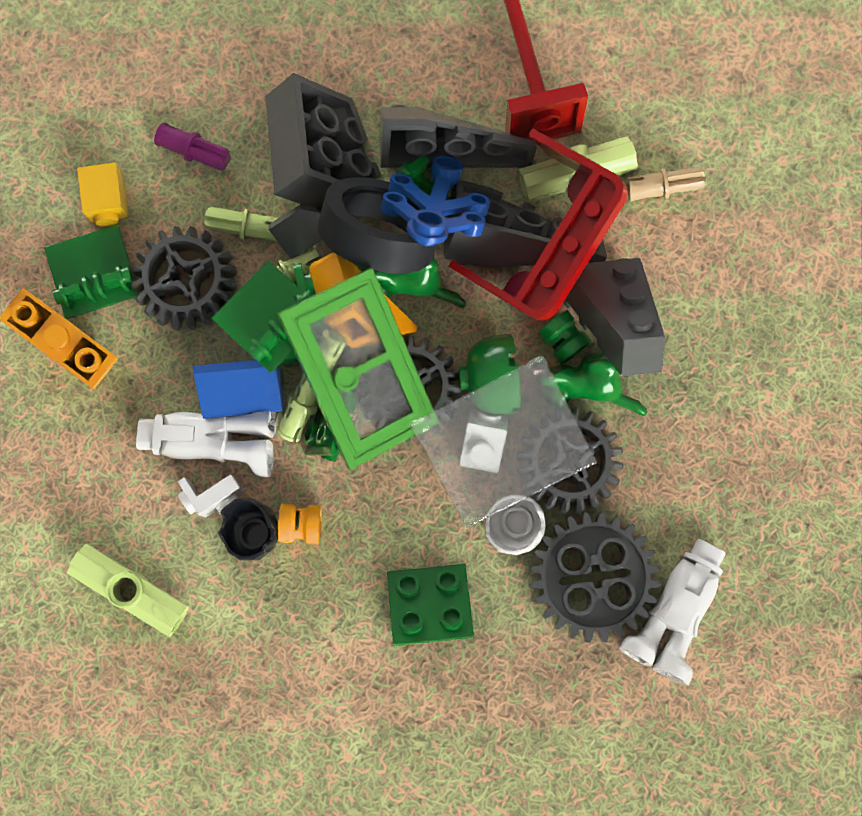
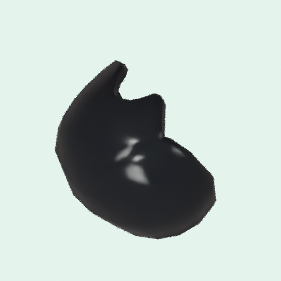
(248, 529)

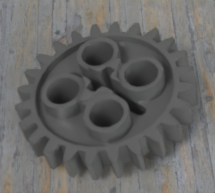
(599, 612)

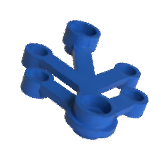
(429, 224)

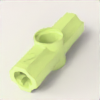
(553, 177)
(106, 577)

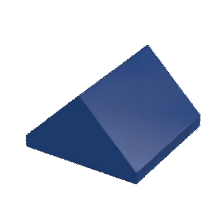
(238, 388)

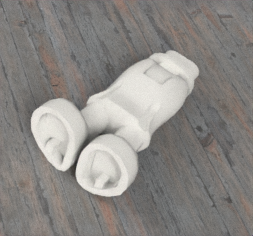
(194, 437)
(679, 610)

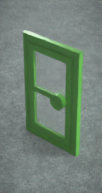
(357, 366)

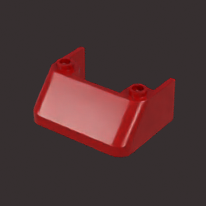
(596, 202)

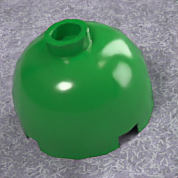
(487, 361)

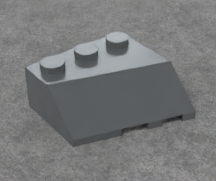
(314, 140)

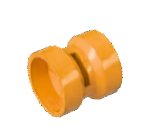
(309, 523)

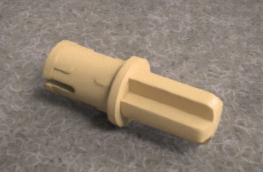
(664, 183)

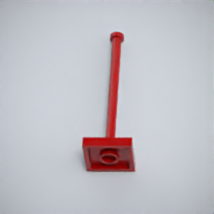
(550, 112)

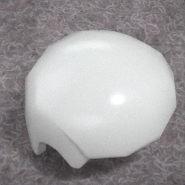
(516, 527)

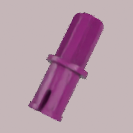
(192, 146)

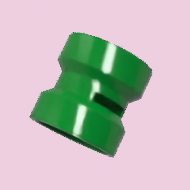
(564, 337)

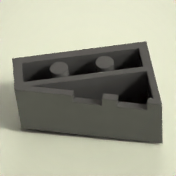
(621, 314)

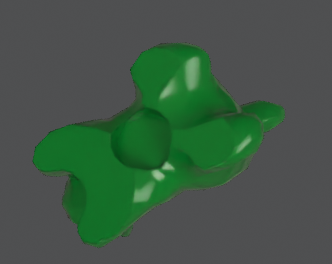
(420, 283)
(594, 380)

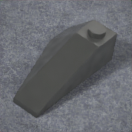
(415, 132)
(509, 235)

